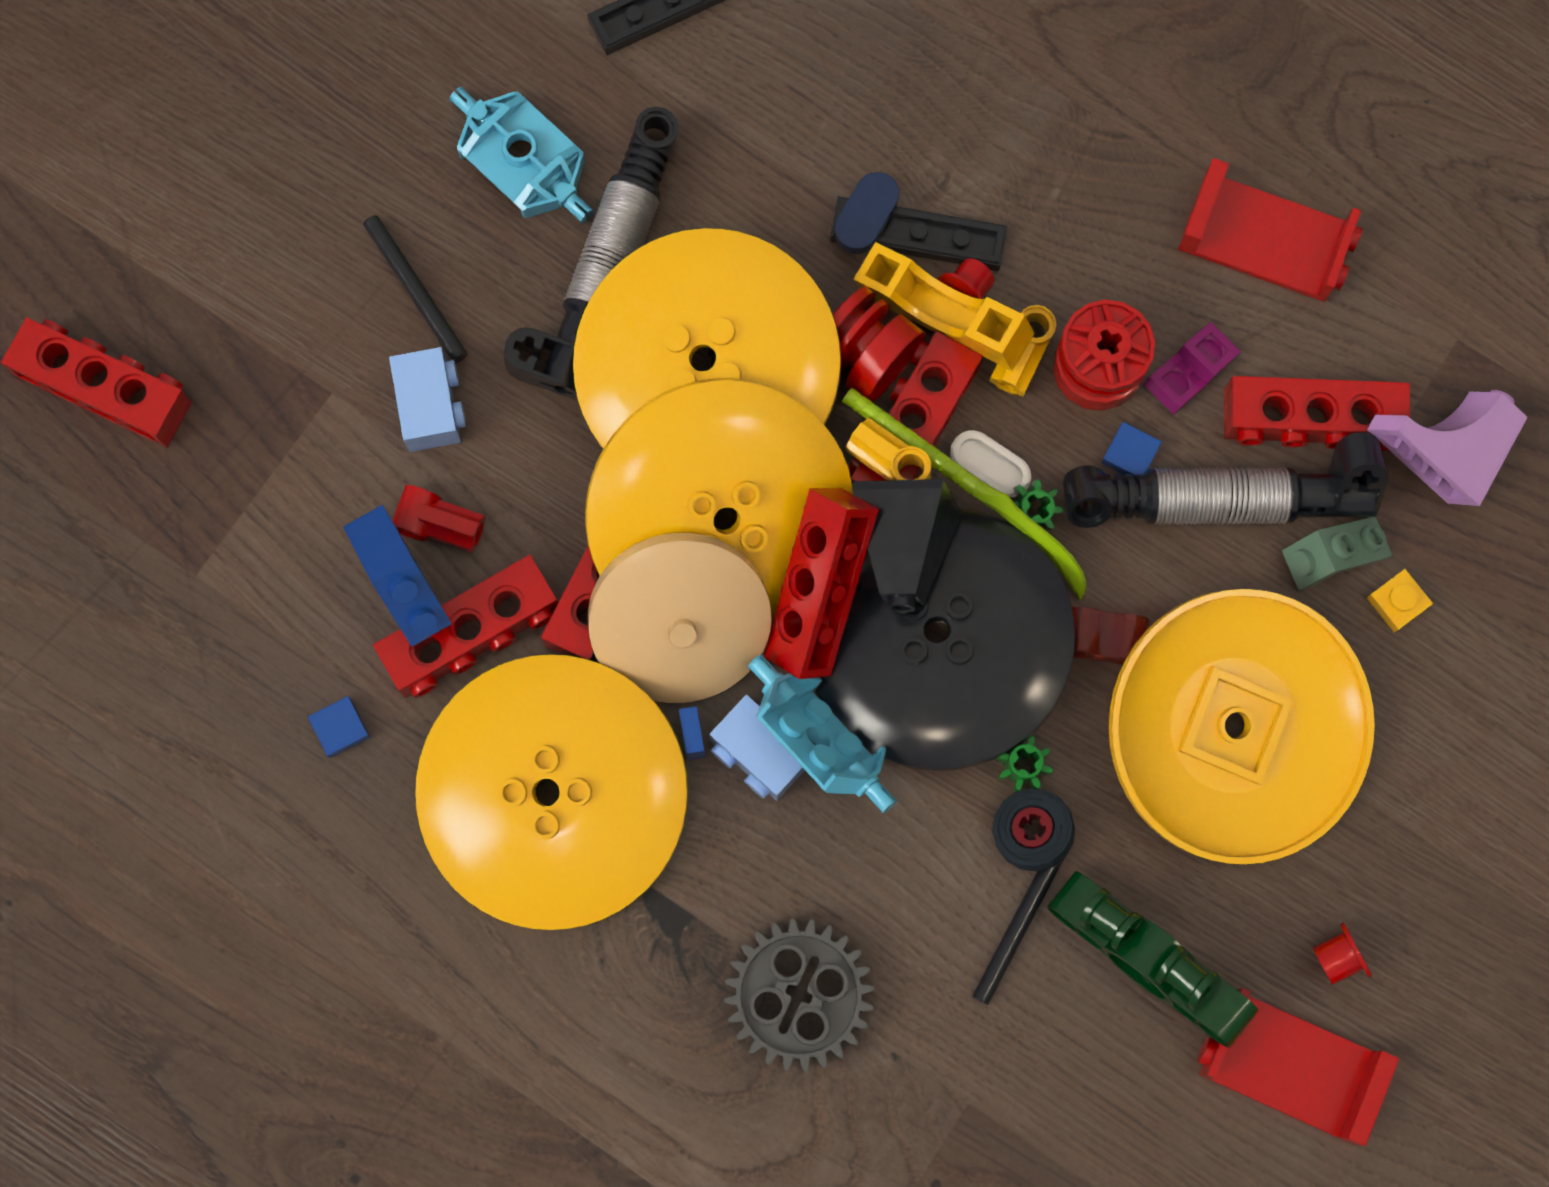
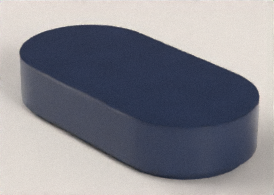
(866, 212)

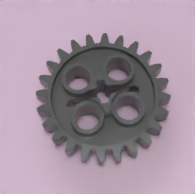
(837, 1012)

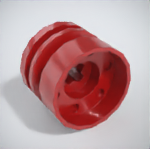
(873, 350)
(1097, 377)

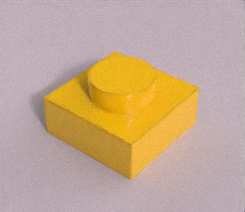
(1399, 600)

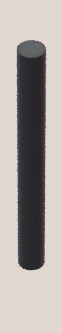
(415, 289)
(1014, 934)

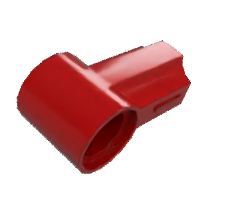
(426, 516)

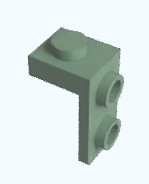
(1335, 551)

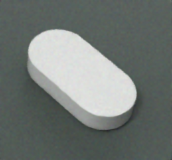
(990, 462)

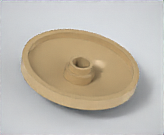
(680, 616)

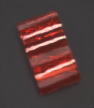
(1106, 634)

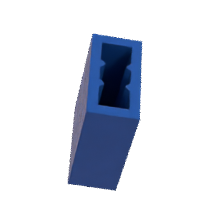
(396, 575)

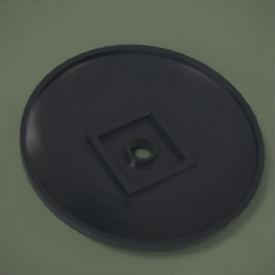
(979, 687)

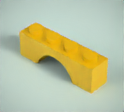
(973, 322)

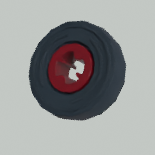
(1054, 820)

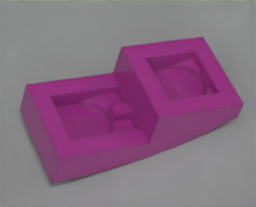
(1192, 368)

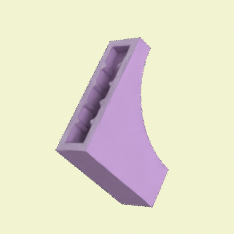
(1460, 452)

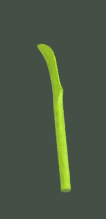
(991, 497)

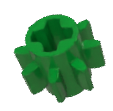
(1047, 505)
(1022, 777)

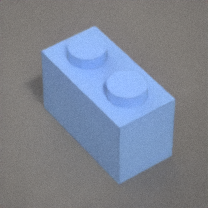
(426, 399)
(753, 748)

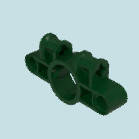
(1153, 959)

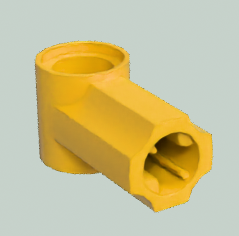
(1018, 380)
(885, 452)

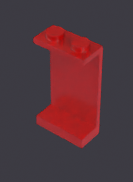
(1269, 236)
(1303, 1072)

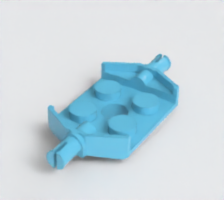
(535, 182)
(798, 717)

